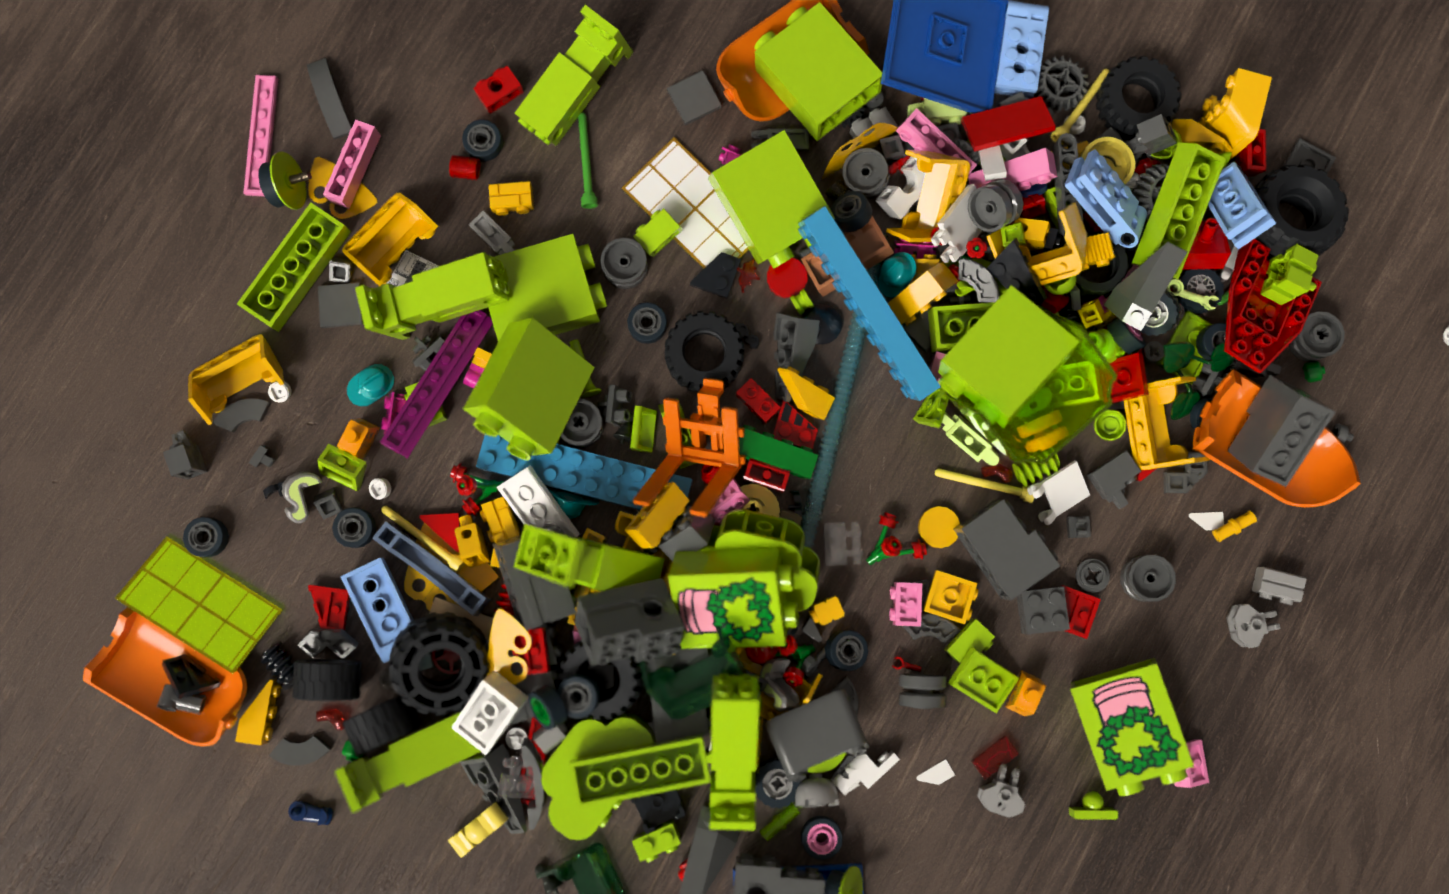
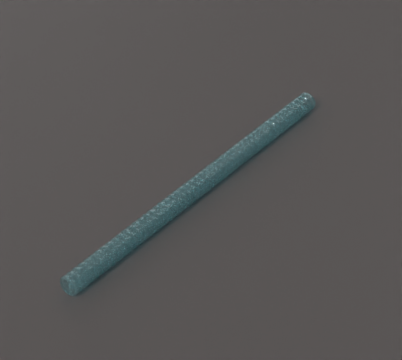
(834, 422)

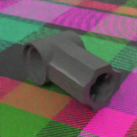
(169, 701)

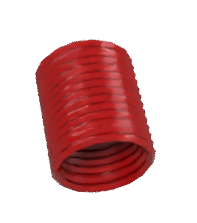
(464, 167)

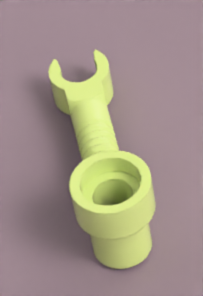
(1178, 290)

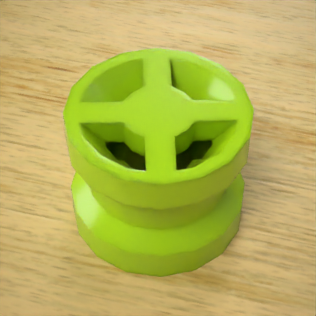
(801, 301)

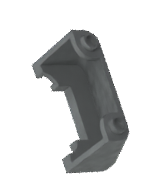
(816, 734)

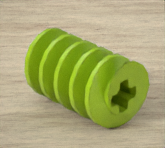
(1030, 470)

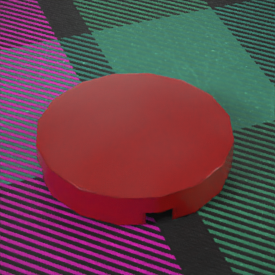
(787, 278)

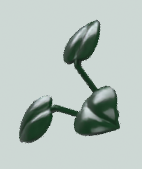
(1177, 357)

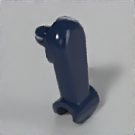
(307, 812)

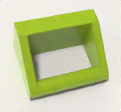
(643, 429)
(342, 467)

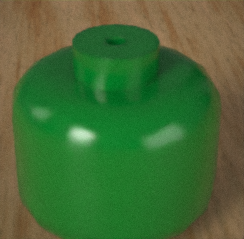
(1313, 371)
(349, 753)

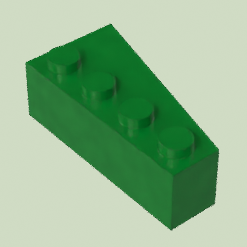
(777, 453)

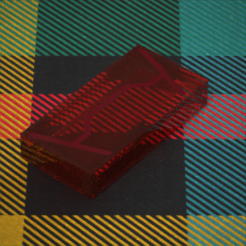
(991, 759)

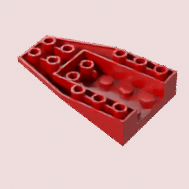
(1256, 325)

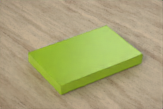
(1187, 332)
(983, 680)

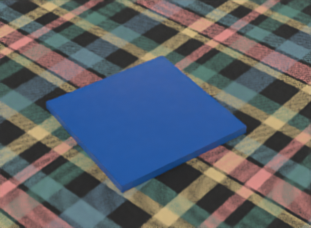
(946, 50)

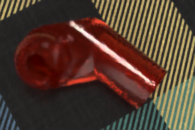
(998, 469)
(333, 716)

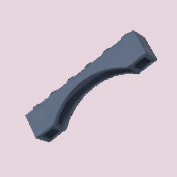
(432, 568)

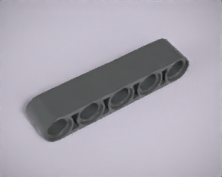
(1066, 156)

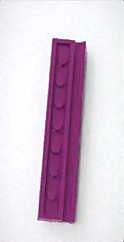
(436, 383)

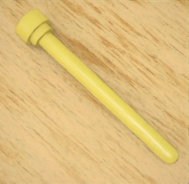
(1080, 107)
(1021, 492)
(454, 561)

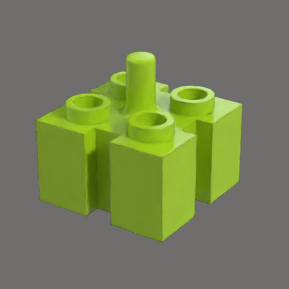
(1290, 275)

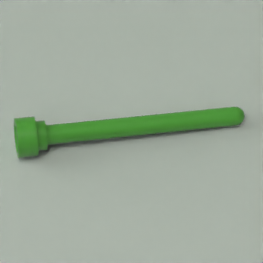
(589, 199)

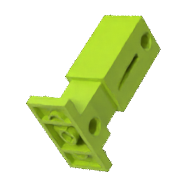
(572, 79)
(434, 295)
(583, 561)
(734, 752)
(404, 763)

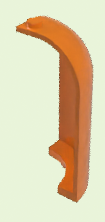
(737, 62)
(1321, 478)
(135, 677)

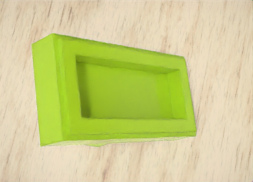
(1093, 808)

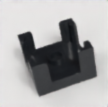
(659, 808)

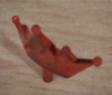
(747, 274)

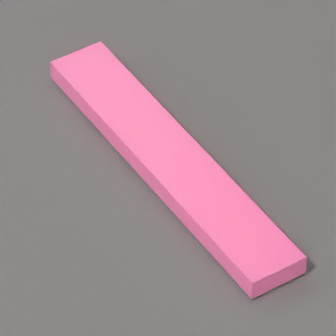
(260, 131)

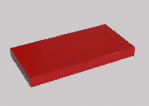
(1008, 123)

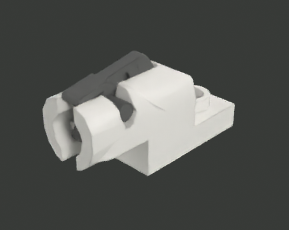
(862, 770)

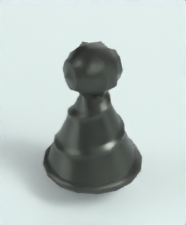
(624, 433)
(550, 883)

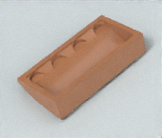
(867, 244)

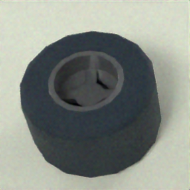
(1208, 336)

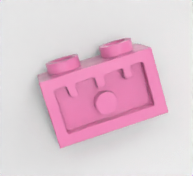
(731, 499)
(906, 604)
(1198, 774)

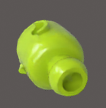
(1107, 345)

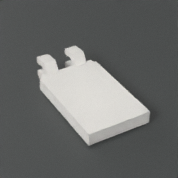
(956, 227)

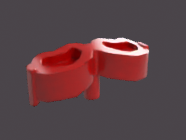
(898, 165)

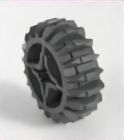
(1076, 86)
(1150, 186)

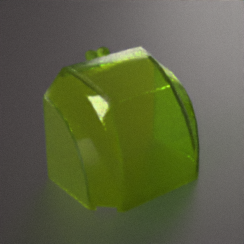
(1058, 410)

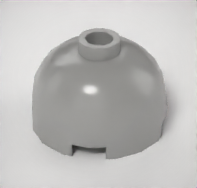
(816, 792)

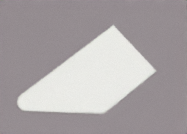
(1208, 520)
(937, 774)

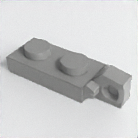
(492, 234)

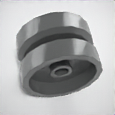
(866, 160)
(995, 205)
(622, 251)
(1319, 337)
(591, 430)
(1153, 588)
(922, 691)

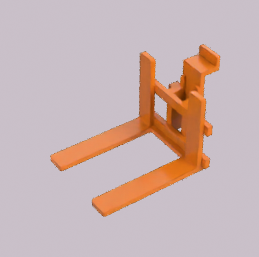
(724, 445)

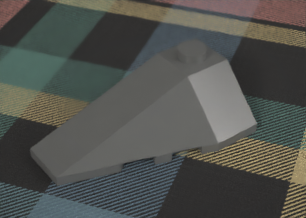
(1141, 291)
(795, 343)
(486, 772)
(707, 854)

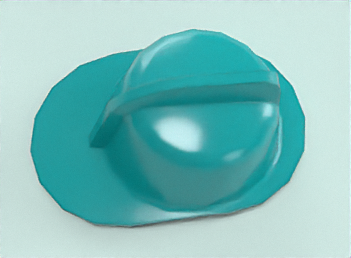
(896, 274)
(370, 385)
(572, 504)

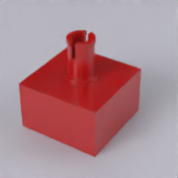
(1209, 247)

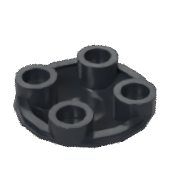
(829, 325)

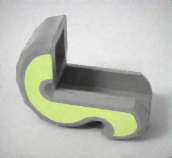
(293, 494)
(784, 696)

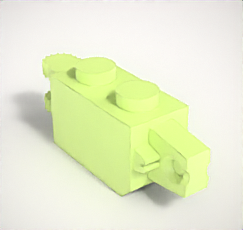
(938, 112)
(969, 439)

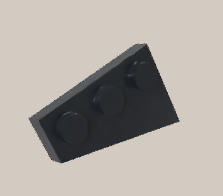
(1013, 269)

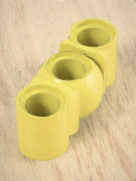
(478, 829)

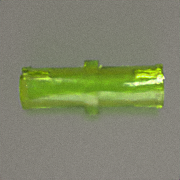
(779, 822)

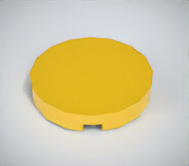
(937, 527)

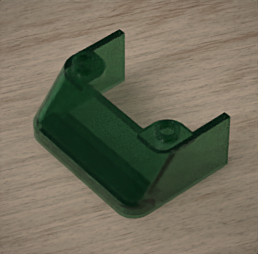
(692, 688)
(589, 870)

